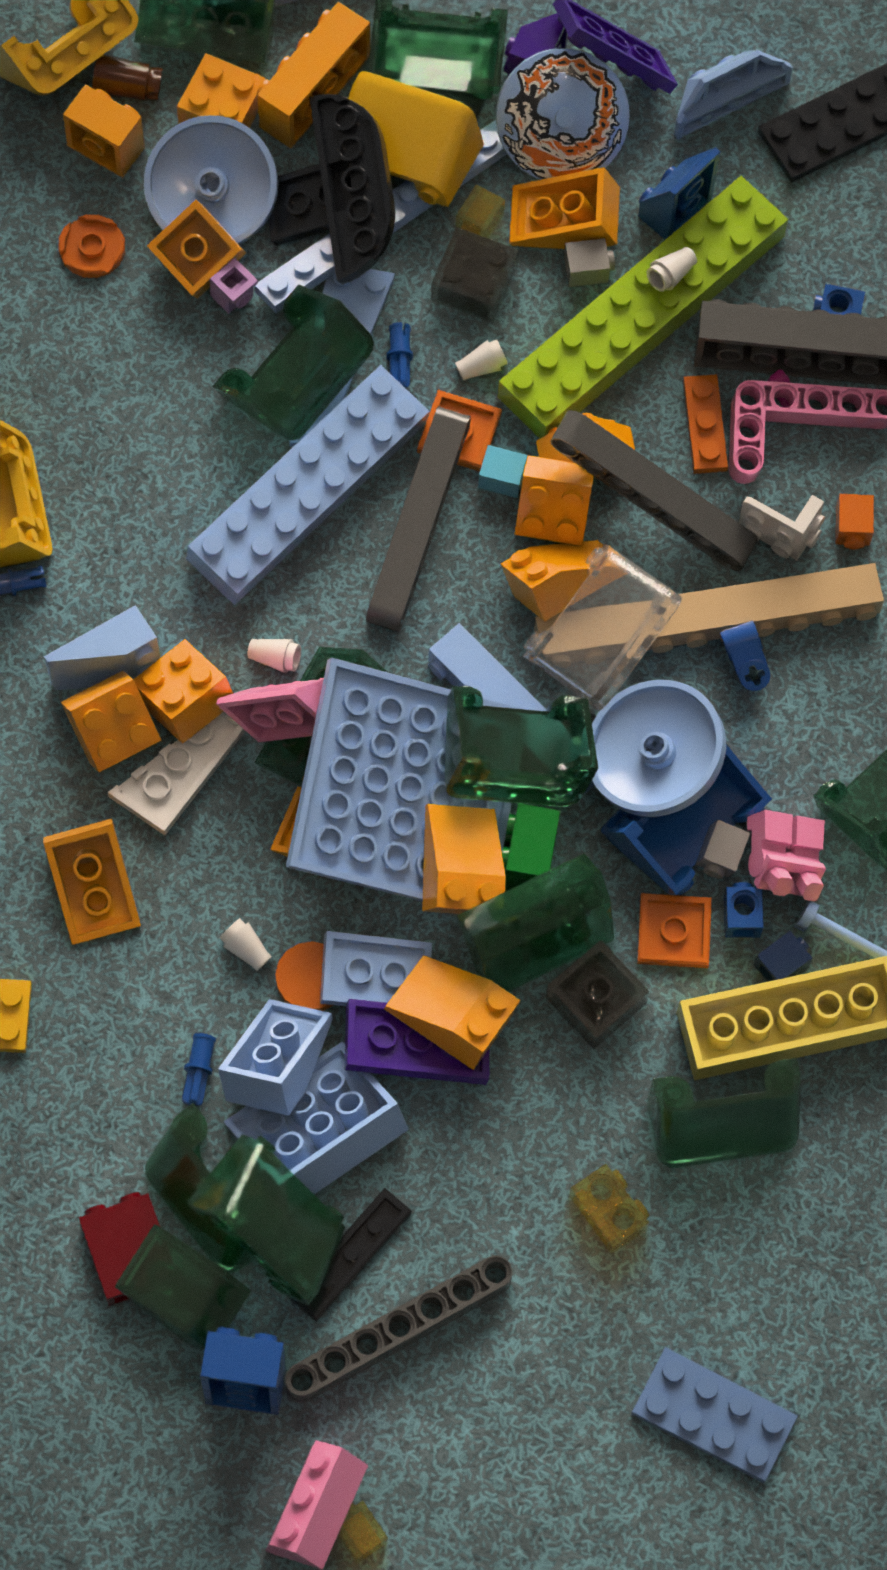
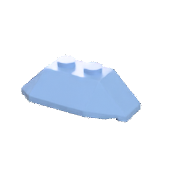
(729, 87)

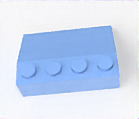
(333, 1125)

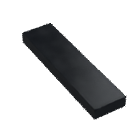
(357, 1249)

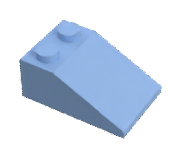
(115, 646)
(275, 1057)

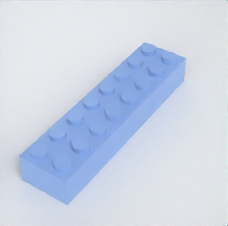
(307, 485)

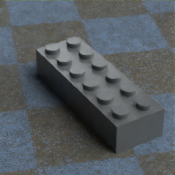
(792, 340)

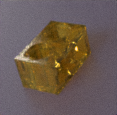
(601, 1212)

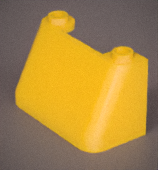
(99, 29)
(424, 133)
(22, 510)

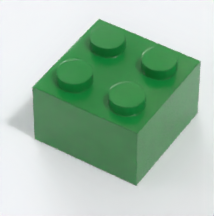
(531, 843)

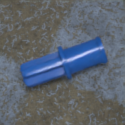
(400, 353)
(20, 580)
(198, 1069)

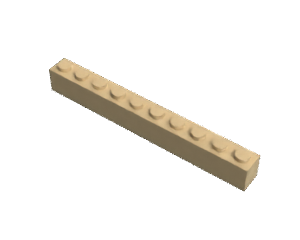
(771, 605)

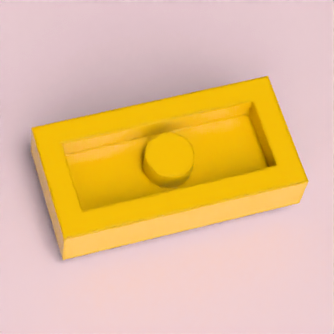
(14, 1014)

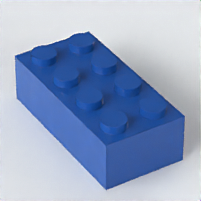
(243, 1371)

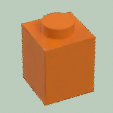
(854, 520)

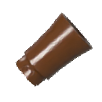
(126, 78)

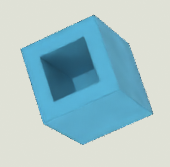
(502, 471)

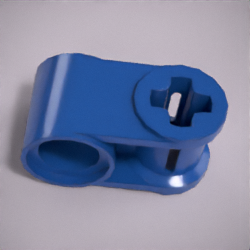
(745, 650)

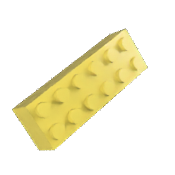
(785, 1018)

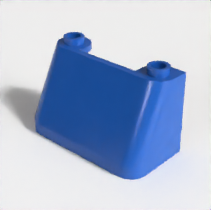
(671, 843)

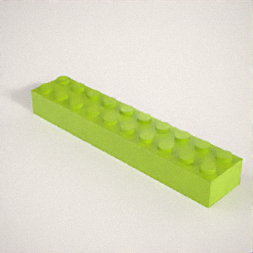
(636, 317)

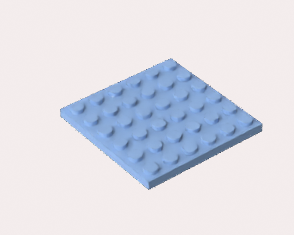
(370, 775)

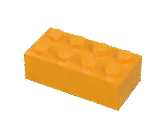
(319, 66)

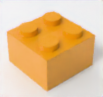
(220, 91)
(104, 130)
(195, 248)
(554, 501)
(183, 690)
(111, 721)

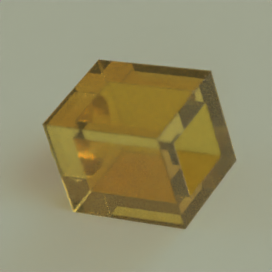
(480, 212)
(361, 1532)

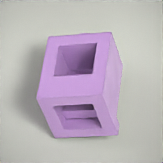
(236, 289)

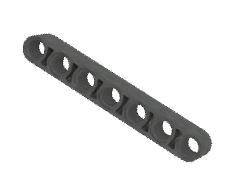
(653, 490)
(418, 519)
(409, 1313)

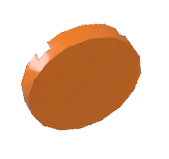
(91, 257)
(300, 975)

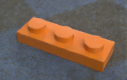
(705, 424)

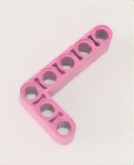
(798, 413)

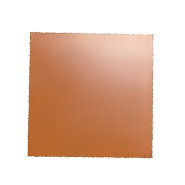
(481, 429)
(674, 930)

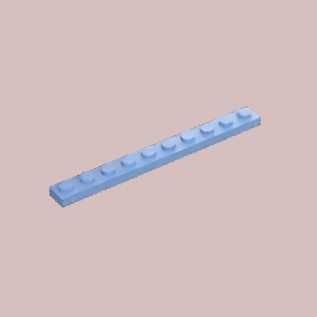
(317, 261)

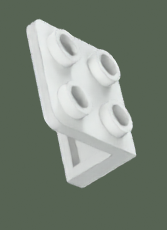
(781, 533)

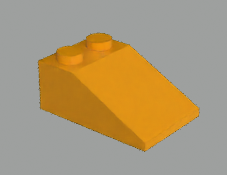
(565, 210)
(548, 575)
(460, 858)
(91, 881)
(453, 1008)

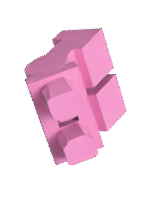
(786, 854)

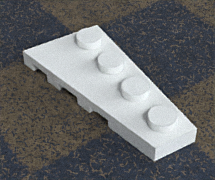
(174, 777)

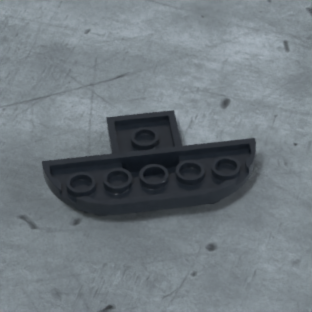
(344, 192)

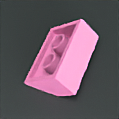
(275, 710)
(317, 1505)

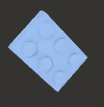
(366, 966)

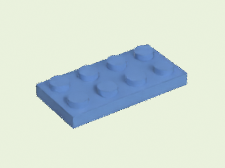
(714, 1415)

